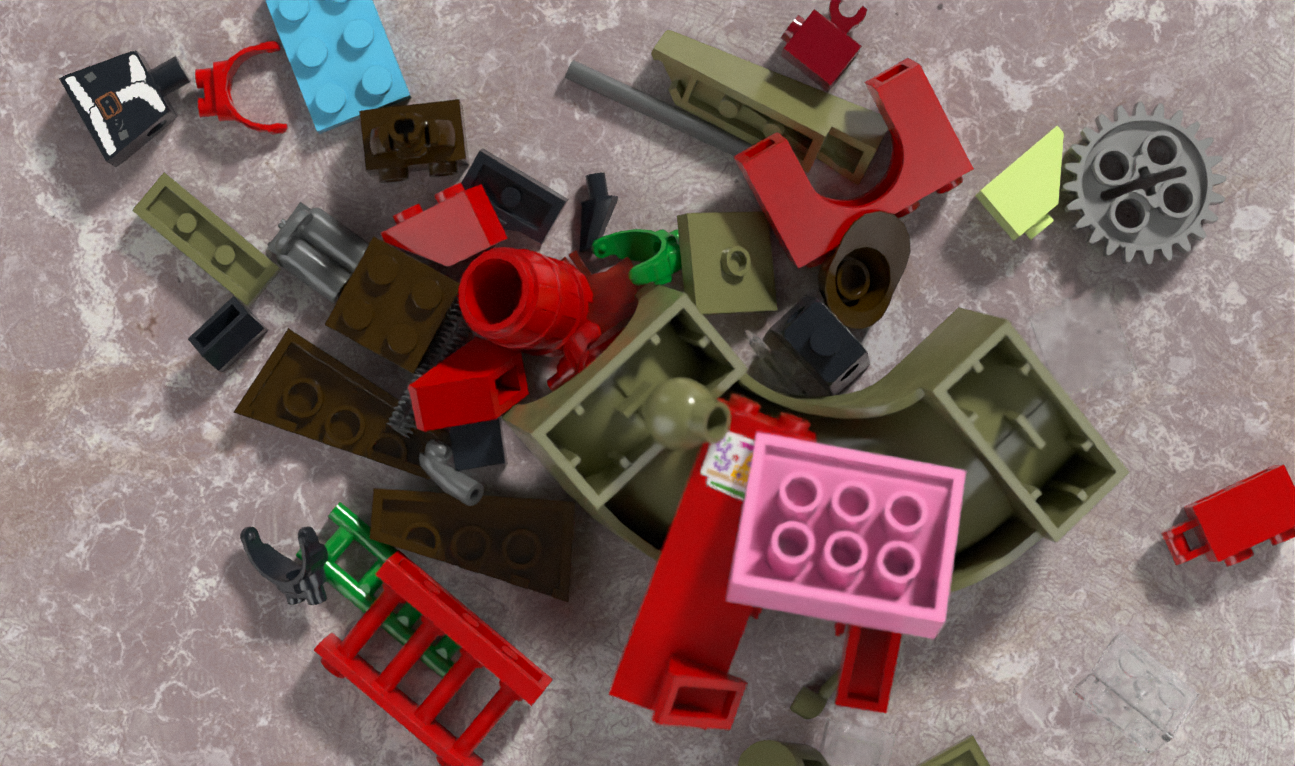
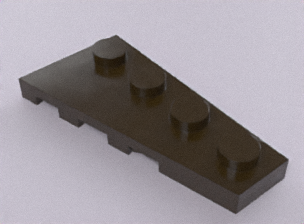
(498, 537)

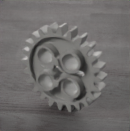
(1128, 142)

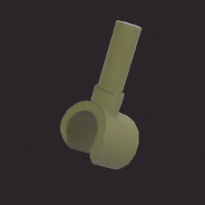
(811, 704)

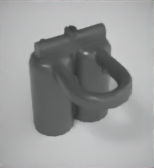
(318, 250)

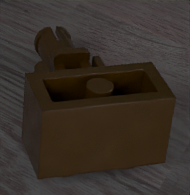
(414, 140)

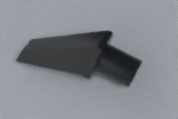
(595, 211)

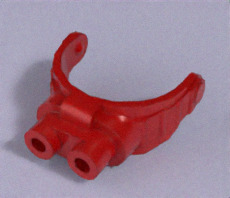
(218, 86)
(577, 354)

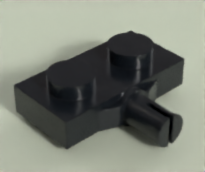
(516, 197)

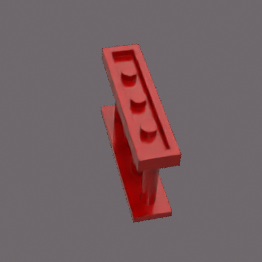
(441, 616)

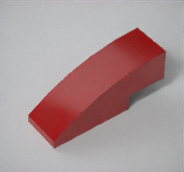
(867, 668)

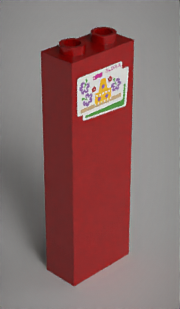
(687, 591)

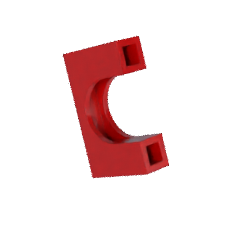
(922, 161)

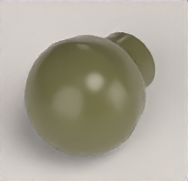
(684, 415)

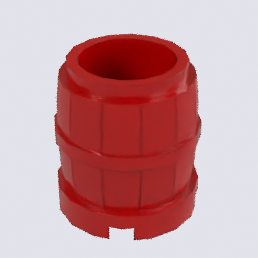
(524, 300)

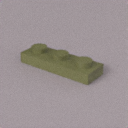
(206, 239)

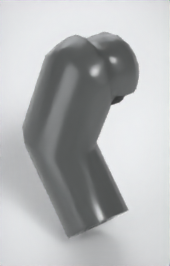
(448, 478)

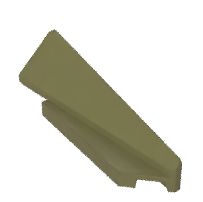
(761, 102)

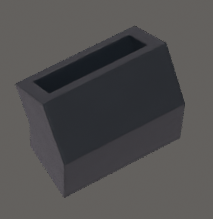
(227, 334)

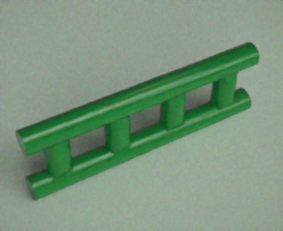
(362, 592)

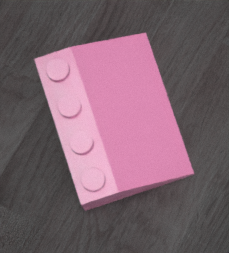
(847, 536)

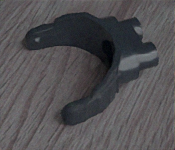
(292, 579)

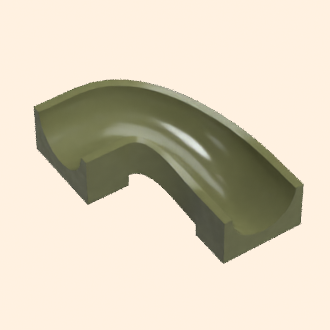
(957, 401)

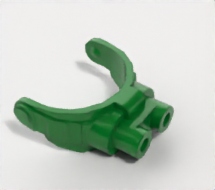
(656, 250)

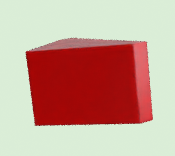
(697, 696)

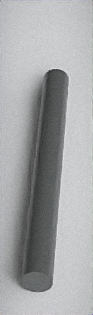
(655, 108)

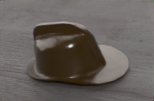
(865, 269)

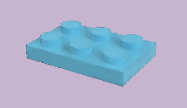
(339, 58)

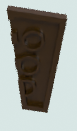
(332, 404)

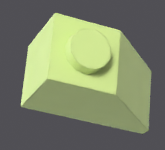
(1027, 188)

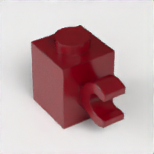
(822, 46)

